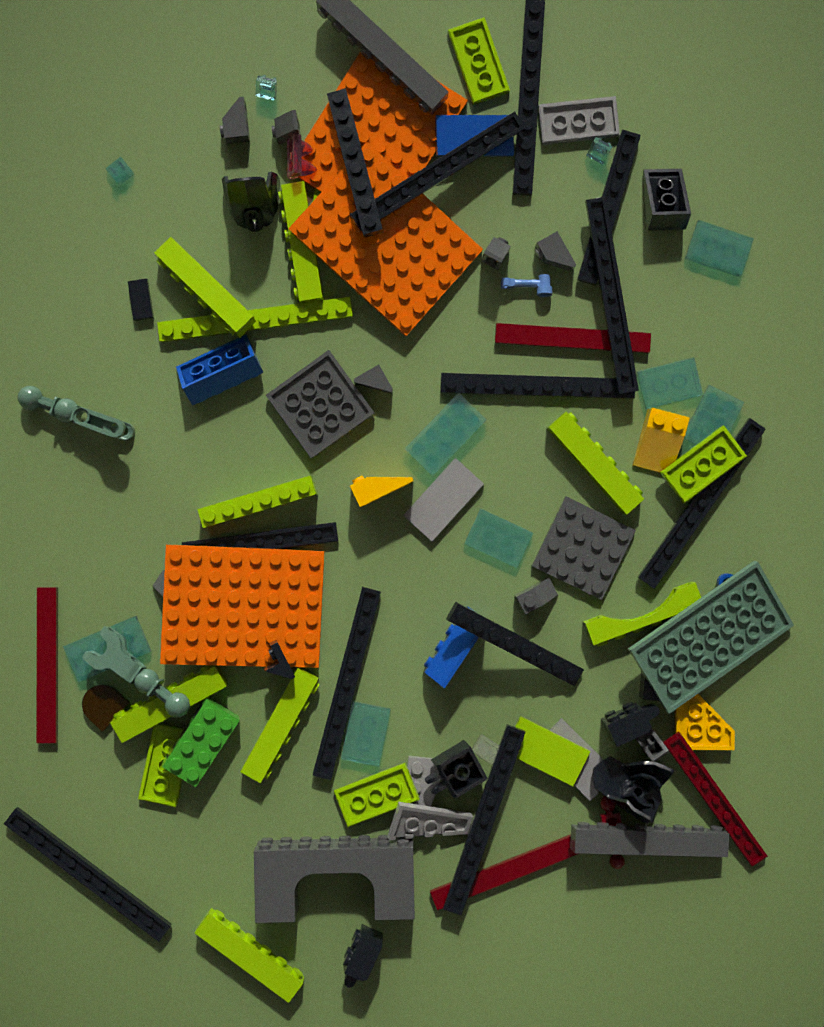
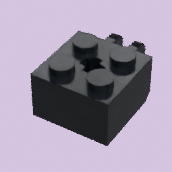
(629, 722)
(446, 768)
(362, 954)

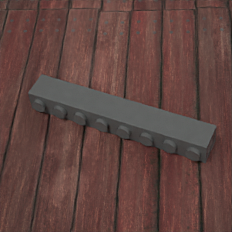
(384, 52)
(649, 840)

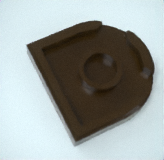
(102, 703)

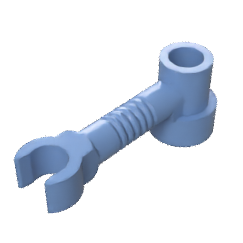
(542, 285)

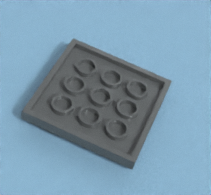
(320, 404)
(583, 548)

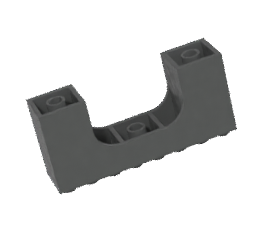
(286, 861)

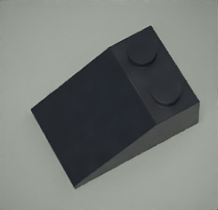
(665, 199)

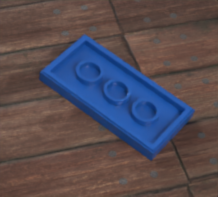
(457, 129)

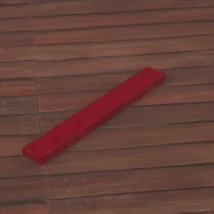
(565, 337)
(47, 665)
(715, 799)
(512, 868)

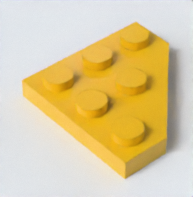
(703, 726)

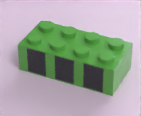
(200, 741)

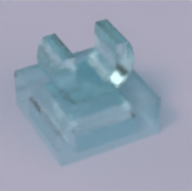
(266, 87)
(599, 150)
(119, 171)

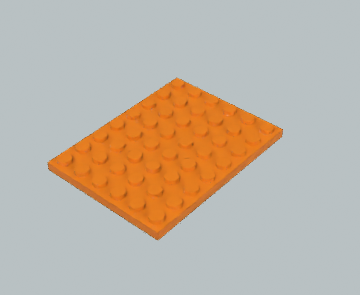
(383, 119)
(395, 270)
(235, 601)

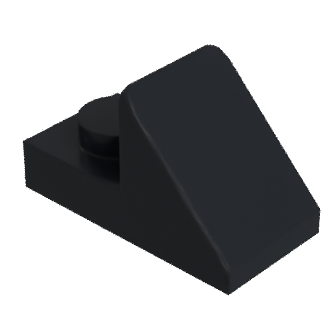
(281, 666)

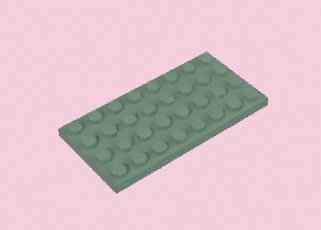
(711, 637)

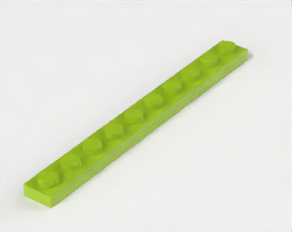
(265, 318)

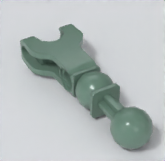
(68, 411)
(132, 670)

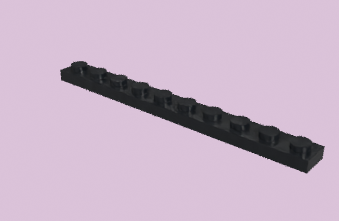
(528, 96)
(445, 166)
(611, 295)
(531, 385)
(696, 511)
(346, 683)
(484, 819)
(87, 874)

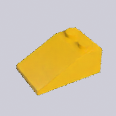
(660, 439)
(373, 488)

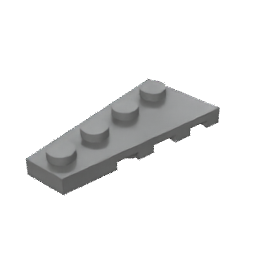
(419, 769)
(418, 820)

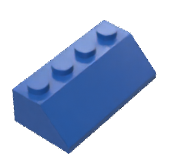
(219, 370)
(449, 654)

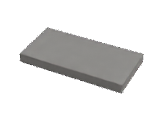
(578, 120)
(443, 499)
(585, 779)

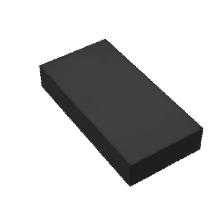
(140, 299)

